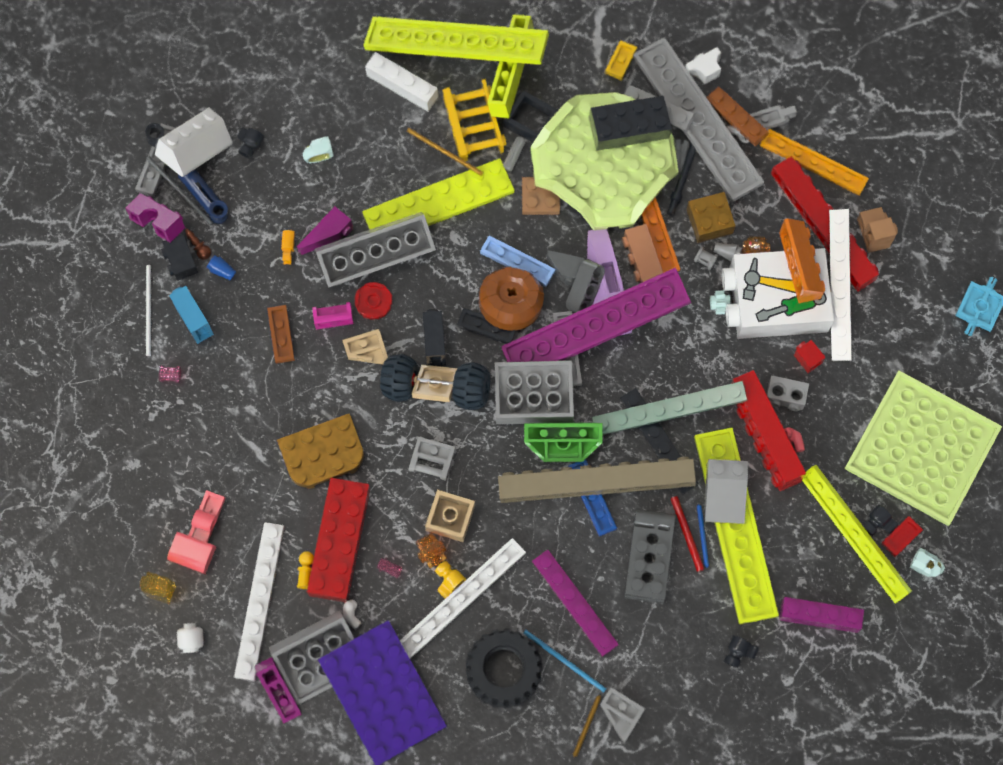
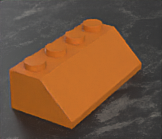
(801, 260)

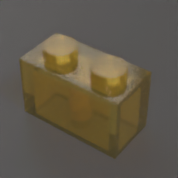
(157, 587)

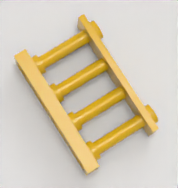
(461, 132)

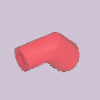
(796, 438)

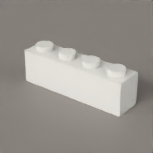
(401, 81)

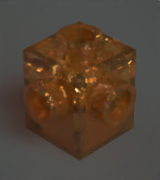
(431, 550)

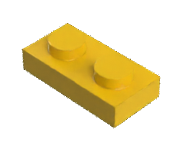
(620, 60)

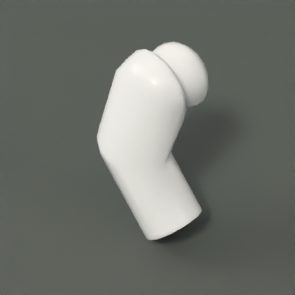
(348, 614)

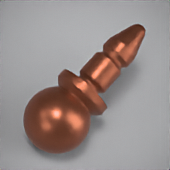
(203, 251)

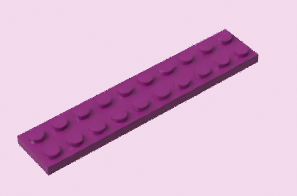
(601, 321)

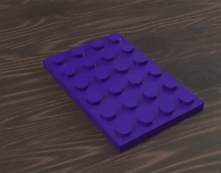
(382, 693)

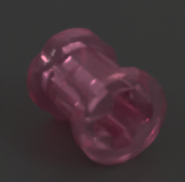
(170, 373)

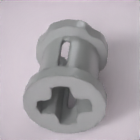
(705, 258)

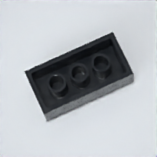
(630, 123)

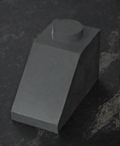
(565, 266)

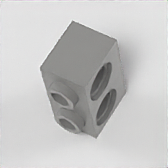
(787, 388)

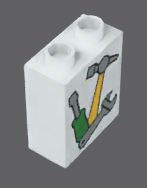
(767, 299)

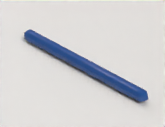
(702, 534)

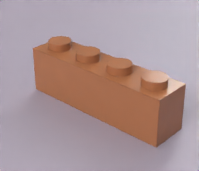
(642, 253)

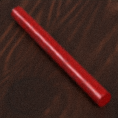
(687, 534)

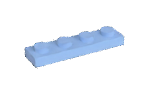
(512, 257)

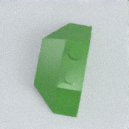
(563, 440)

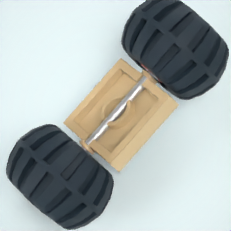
(403, 380)

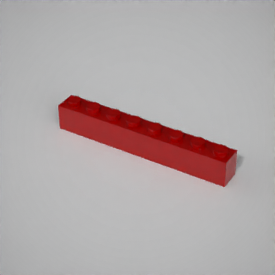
(815, 212)

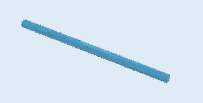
(564, 660)

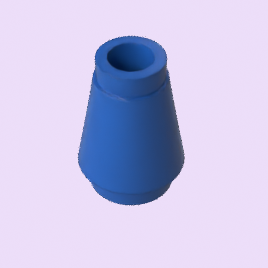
(221, 268)

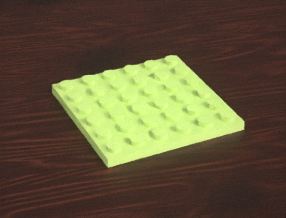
(923, 448)

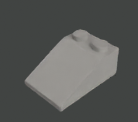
(726, 491)

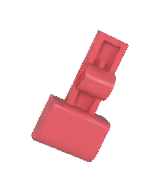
(193, 549)

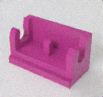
(332, 316)

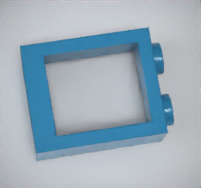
(191, 314)

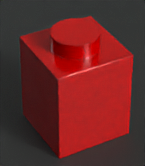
(809, 355)

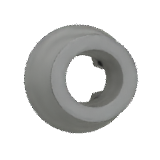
(727, 250)

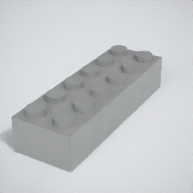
(375, 249)

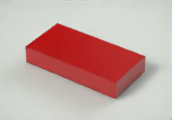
(902, 536)

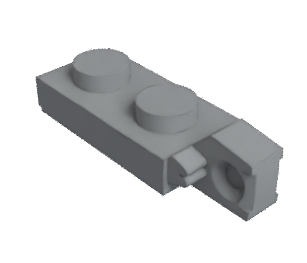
(774, 116)

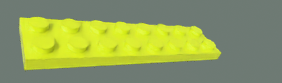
(445, 197)

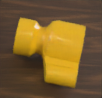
(451, 581)

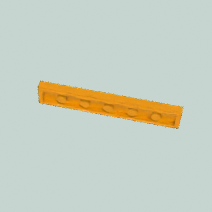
(815, 162)

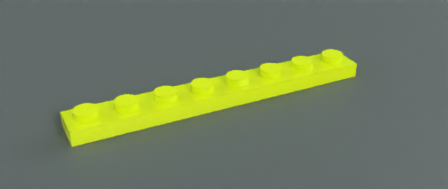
(856, 534)

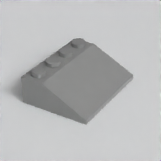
(534, 392)
(300, 652)

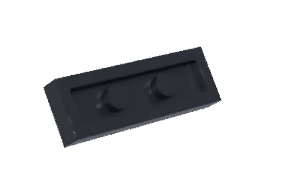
(478, 324)

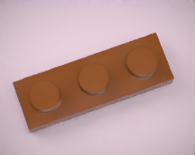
(280, 334)

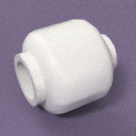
(190, 638)

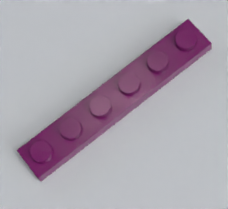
(575, 603)

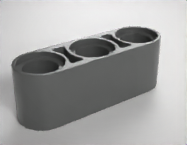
(585, 286)

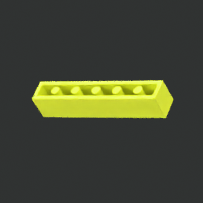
(507, 77)

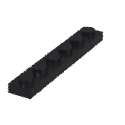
(654, 434)

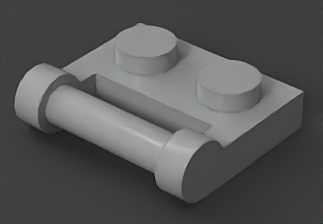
(433, 452)

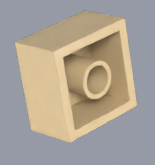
(450, 516)

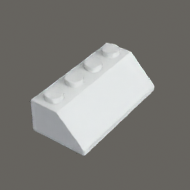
(194, 142)

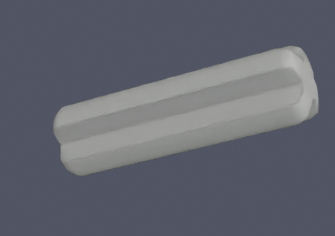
(514, 154)

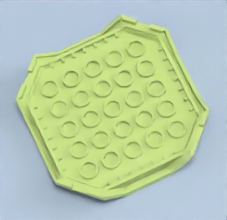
(603, 185)

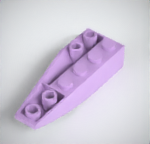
(601, 251)

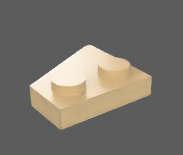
(366, 348)

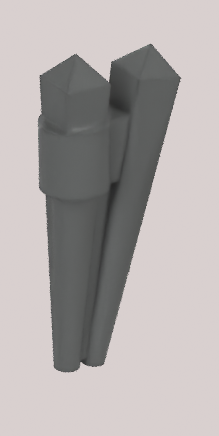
(681, 150)

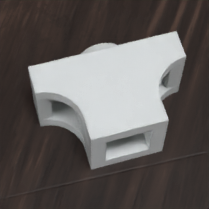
(705, 66)

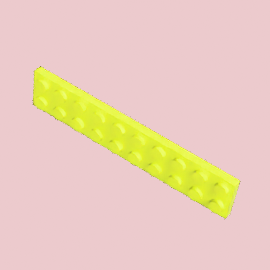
(456, 40)
(740, 542)

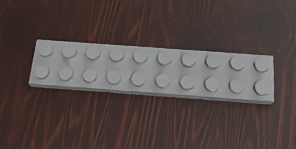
(707, 129)

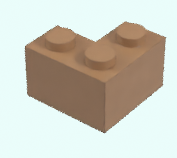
(876, 229)

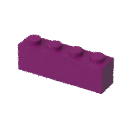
(821, 615)

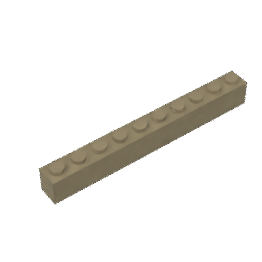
(596, 481)

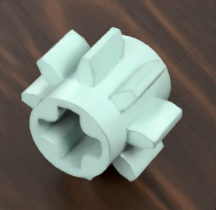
(719, 301)

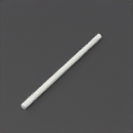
(148, 310)

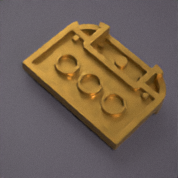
(322, 452)

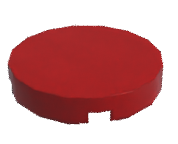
(373, 300)

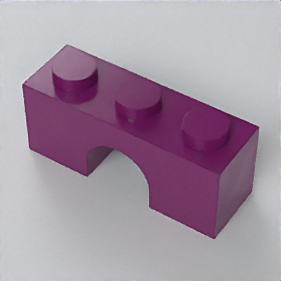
(165, 222)

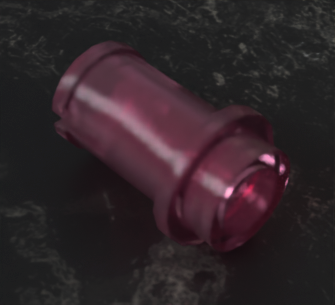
(389, 567)

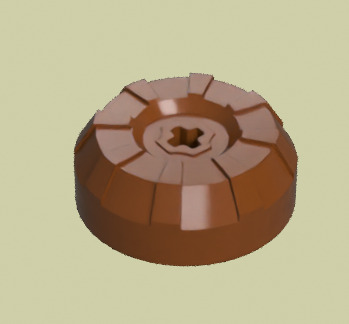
(511, 298)

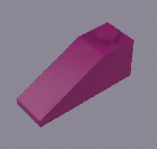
(327, 231)
(277, 690)

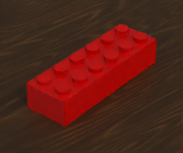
(768, 434)
(338, 540)

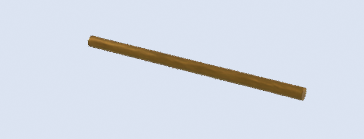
(444, 151)

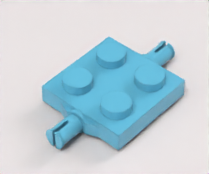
(980, 306)

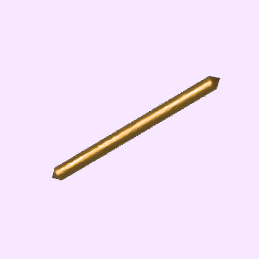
(586, 726)

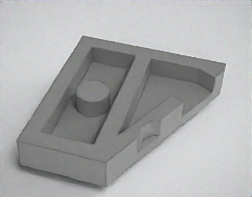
(621, 712)

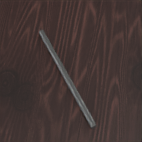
(180, 191)

